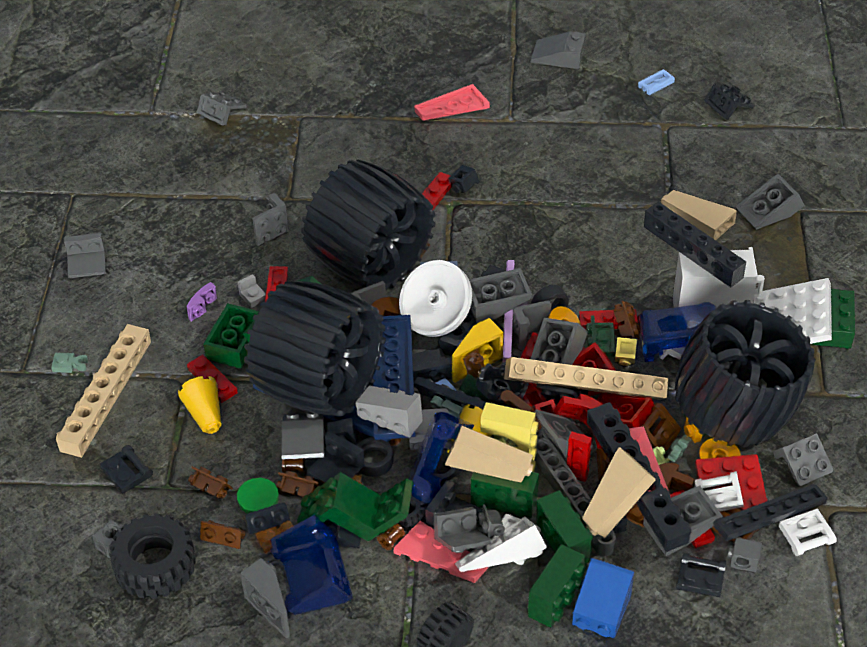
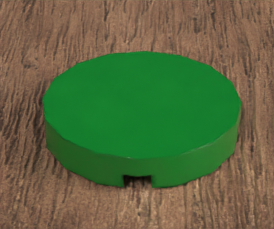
(257, 494)

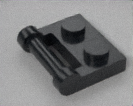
(121, 474)
(699, 580)

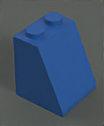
(603, 598)

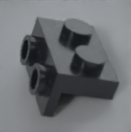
(266, 518)

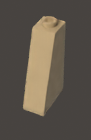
(703, 214)
(488, 456)
(617, 493)

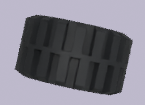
(446, 627)

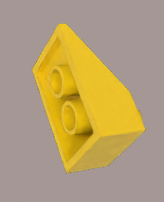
(485, 337)

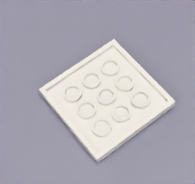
(807, 305)

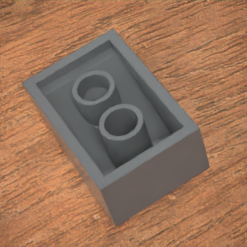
(560, 50)
(770, 203)
(498, 294)
(559, 341)
(558, 430)
(302, 435)
(696, 510)
(264, 593)

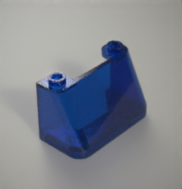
(670, 327)
(440, 429)
(312, 567)

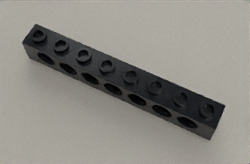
(609, 430)

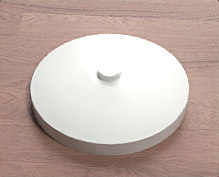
(436, 298)

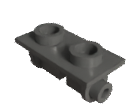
(491, 522)

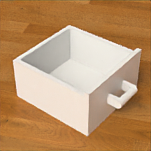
(697, 286)

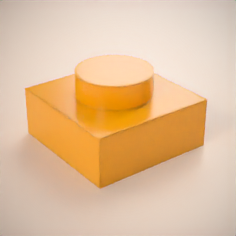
(692, 432)

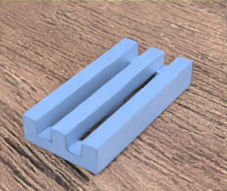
(658, 82)

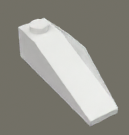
(518, 542)

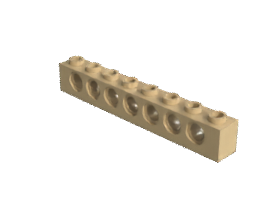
(585, 378)
(103, 391)

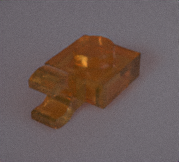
(264, 537)

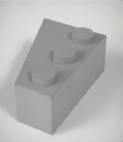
(391, 409)

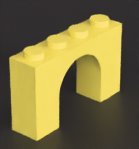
(512, 424)

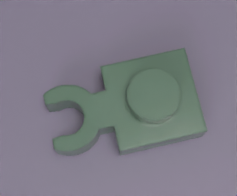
(67, 361)
(453, 409)
(679, 447)

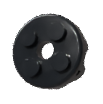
(492, 383)

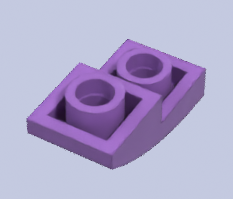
(203, 297)

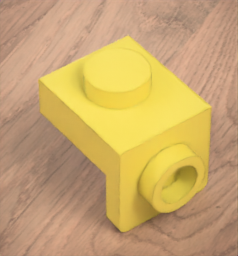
(625, 351)

